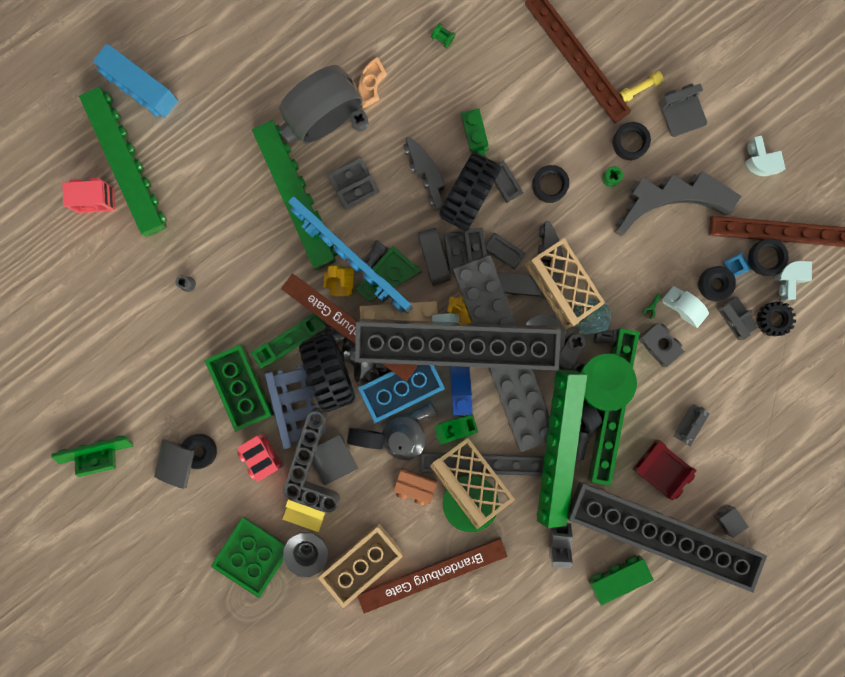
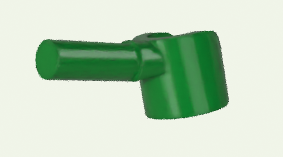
(652, 306)

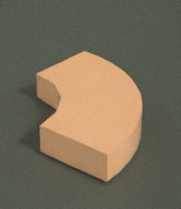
(369, 82)

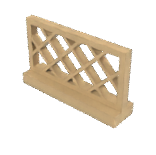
(554, 294)
(458, 492)

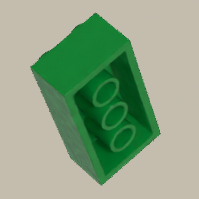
(239, 387)

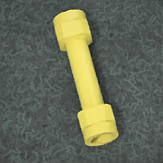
(654, 79)

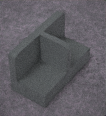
(737, 318)

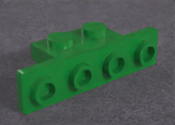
(93, 457)

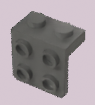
(683, 110)

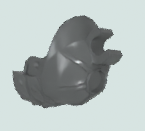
(361, 369)

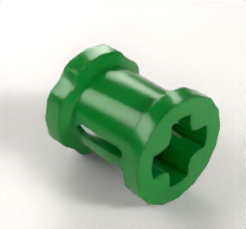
(443, 35)
(612, 171)

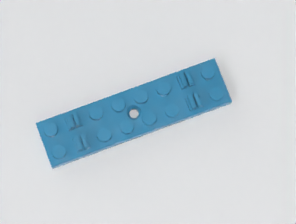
(313, 226)

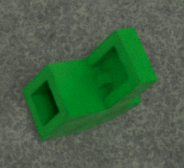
(455, 429)

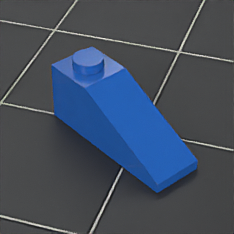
(461, 390)

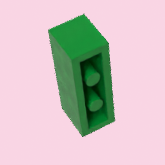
(620, 579)

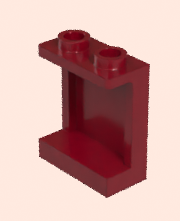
(664, 470)

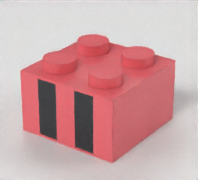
(88, 195)
(259, 457)

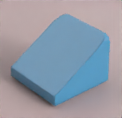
(737, 264)

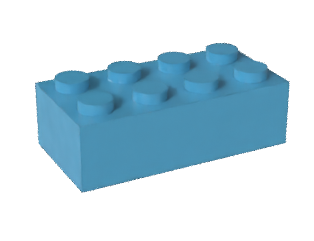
(134, 81)
(392, 393)

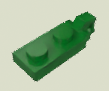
(475, 131)

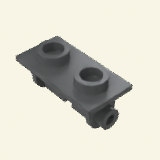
(691, 424)

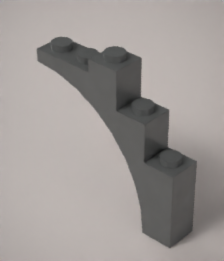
(702, 191)

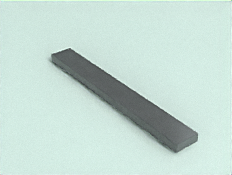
(499, 463)

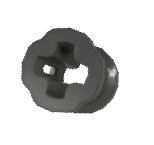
(356, 115)
(606, 337)

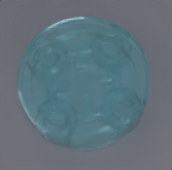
(596, 321)

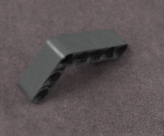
(305, 463)

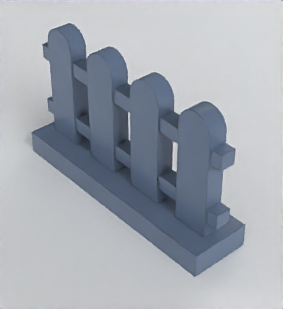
(287, 398)

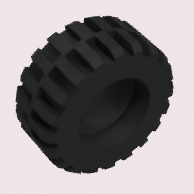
(470, 191)
(326, 372)

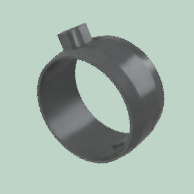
(319, 105)

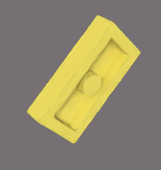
(303, 515)

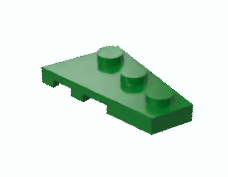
(392, 268)

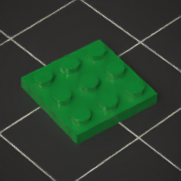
(250, 557)

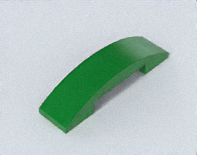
(288, 340)

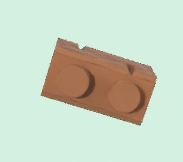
(415, 486)

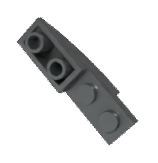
(424, 166)
(550, 238)

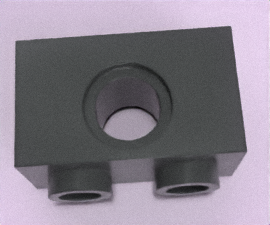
(650, 340)

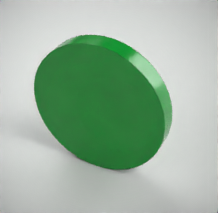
(609, 382)
(456, 515)

